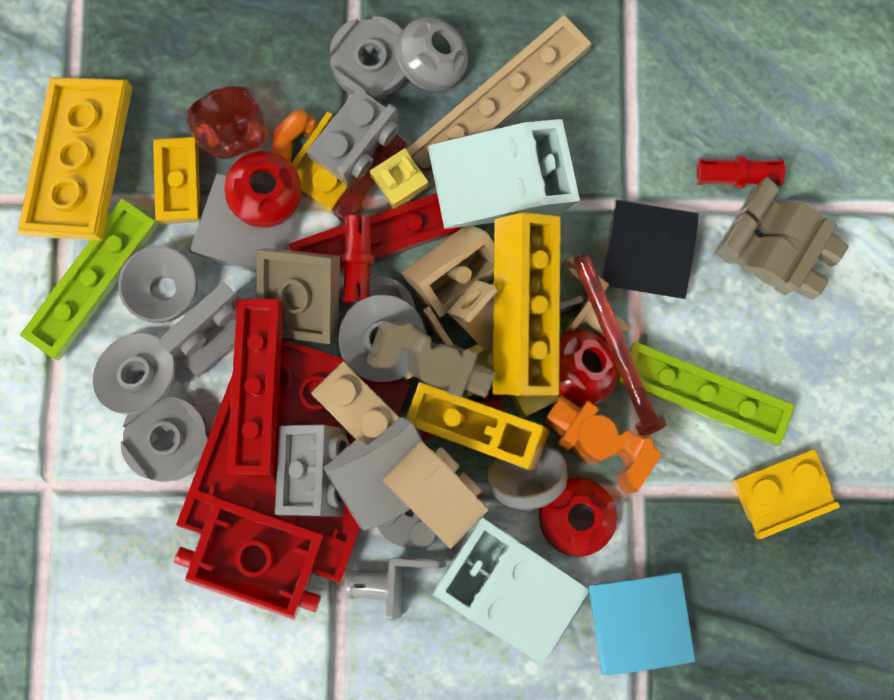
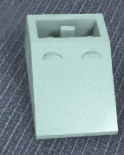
(504, 174)
(510, 591)

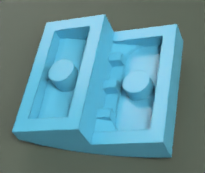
(641, 624)

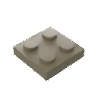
(307, 287)

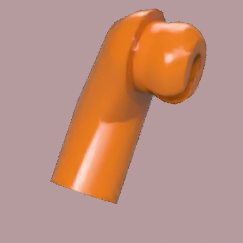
(289, 129)

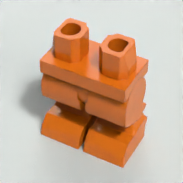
(597, 438)

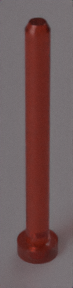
(649, 421)

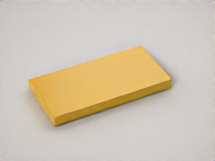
(75, 158)

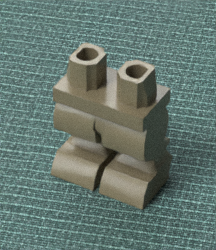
(789, 245)
(431, 362)

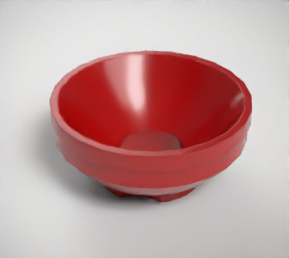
(263, 209)
(577, 382)
(559, 532)

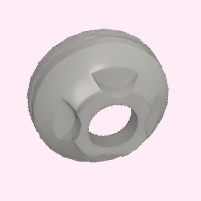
(423, 63)
(141, 274)
(510, 479)

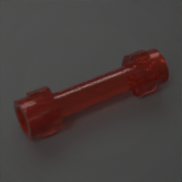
(351, 203)

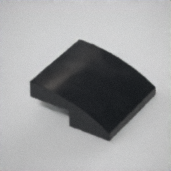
(650, 249)

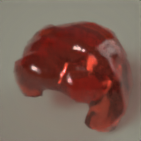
(227, 122)

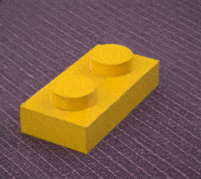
(176, 180)

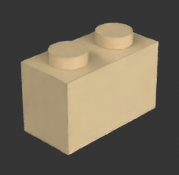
(452, 268)
(354, 404)
(436, 494)

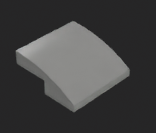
(229, 240)
(360, 471)

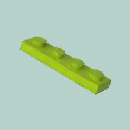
(88, 281)
(711, 395)

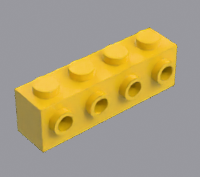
(526, 304)

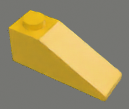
(477, 426)

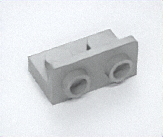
(354, 136)
(204, 331)
(301, 479)

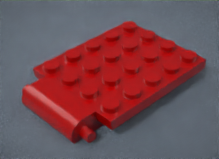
(242, 542)

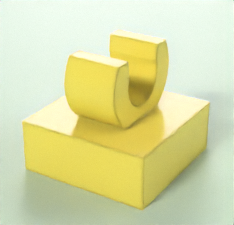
(399, 178)

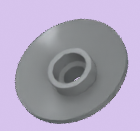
(360, 326)
(121, 366)

